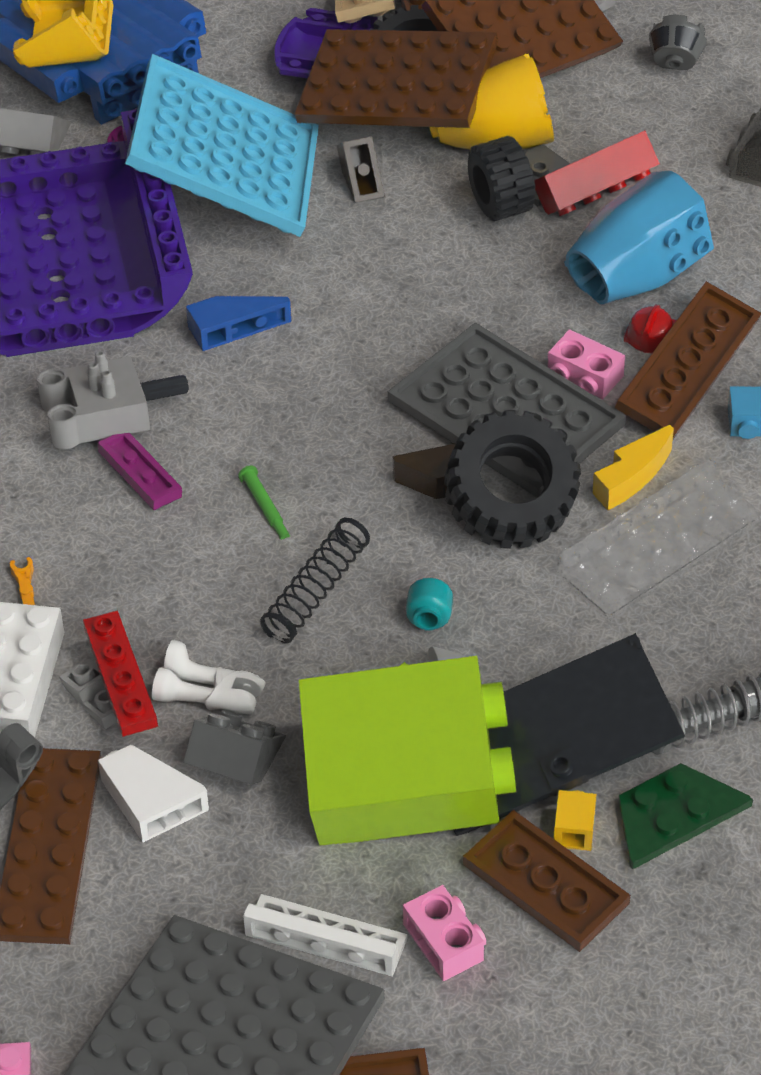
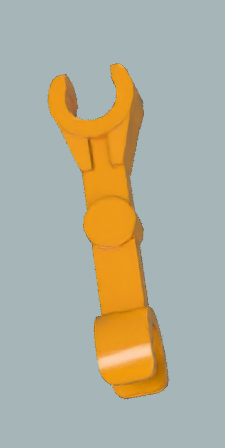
(24, 577)

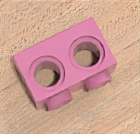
(587, 363)
(438, 936)

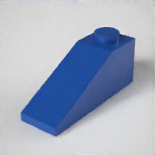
(235, 317)

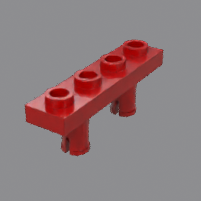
(120, 673)

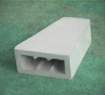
(150, 791)

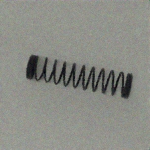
(280, 617)

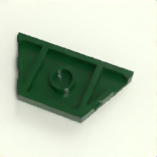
(674, 810)

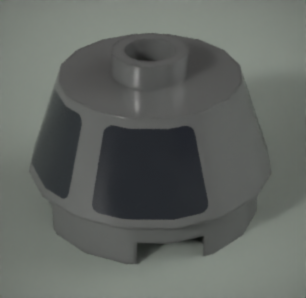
(677, 42)

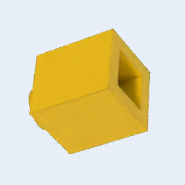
(575, 819)

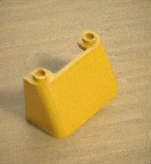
(65, 32)

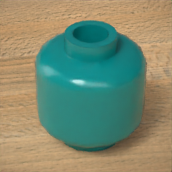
(429, 603)

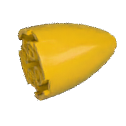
(507, 105)

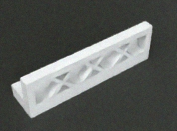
(322, 939)

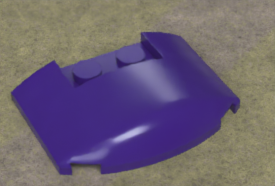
(301, 40)

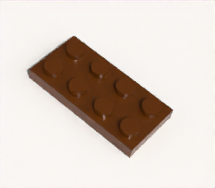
(546, 880)

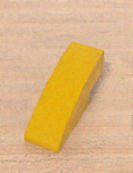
(632, 467)

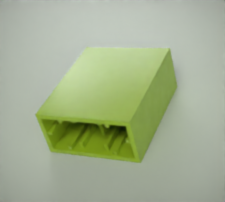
(403, 750)

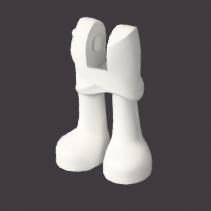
(231, 691)

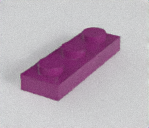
(140, 470)

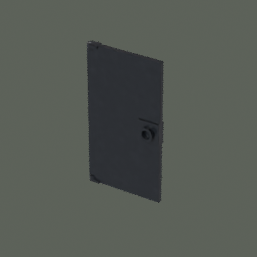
(582, 723)

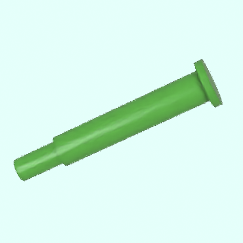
(249, 475)

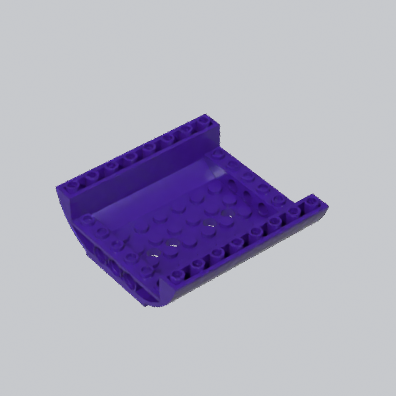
(112, 244)

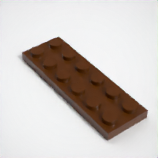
(688, 360)
(48, 848)

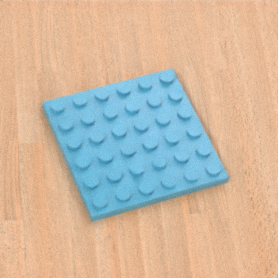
(223, 145)

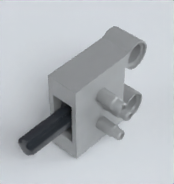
(104, 399)

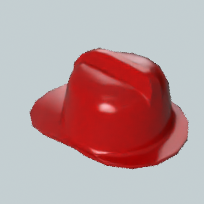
(648, 328)

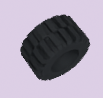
(501, 178)

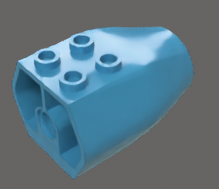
(641, 239)

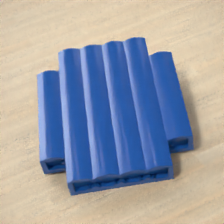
(117, 79)

